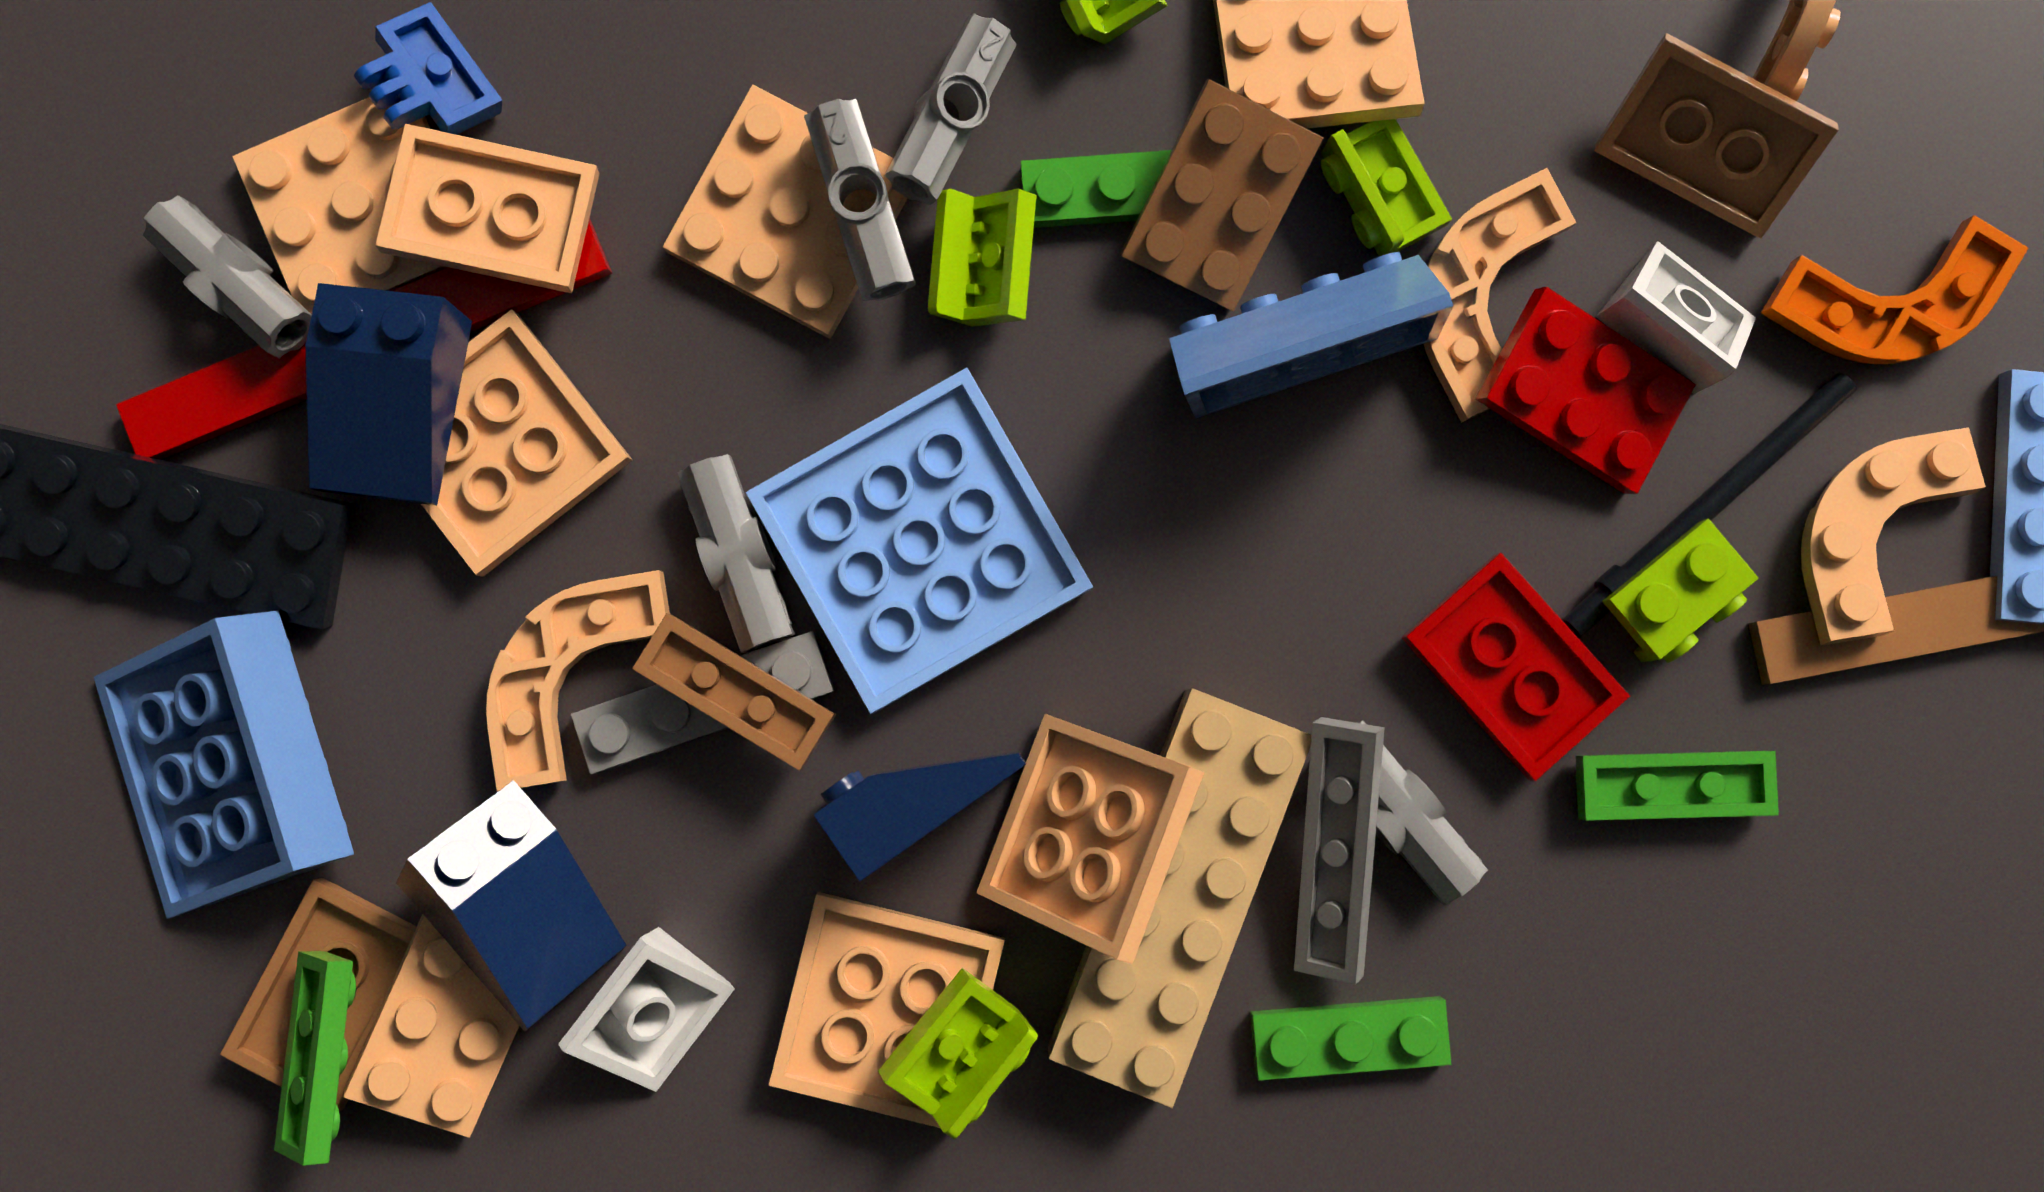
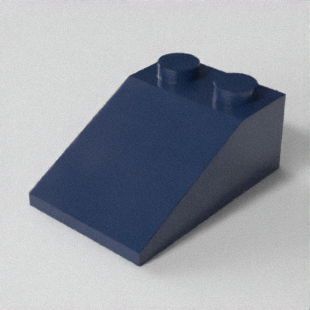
(382, 391)
(893, 809)
(513, 904)

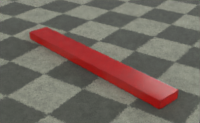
(263, 384)

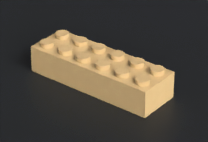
(1145, 1017)

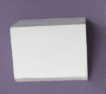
(1679, 318)
(648, 1011)

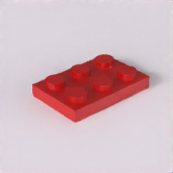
(1585, 391)
(1515, 667)

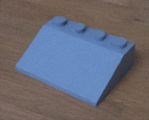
(1309, 334)
(222, 762)

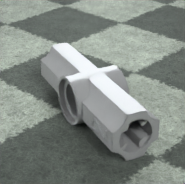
(935, 136)
(848, 166)
(227, 276)
(735, 553)
(1414, 825)

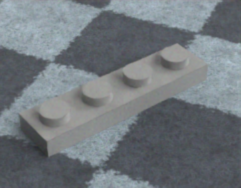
(659, 720)
(1338, 849)

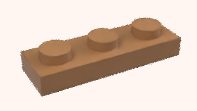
(734, 691)

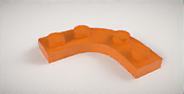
(1906, 326)

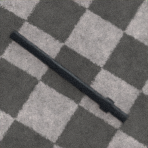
(1716, 497)

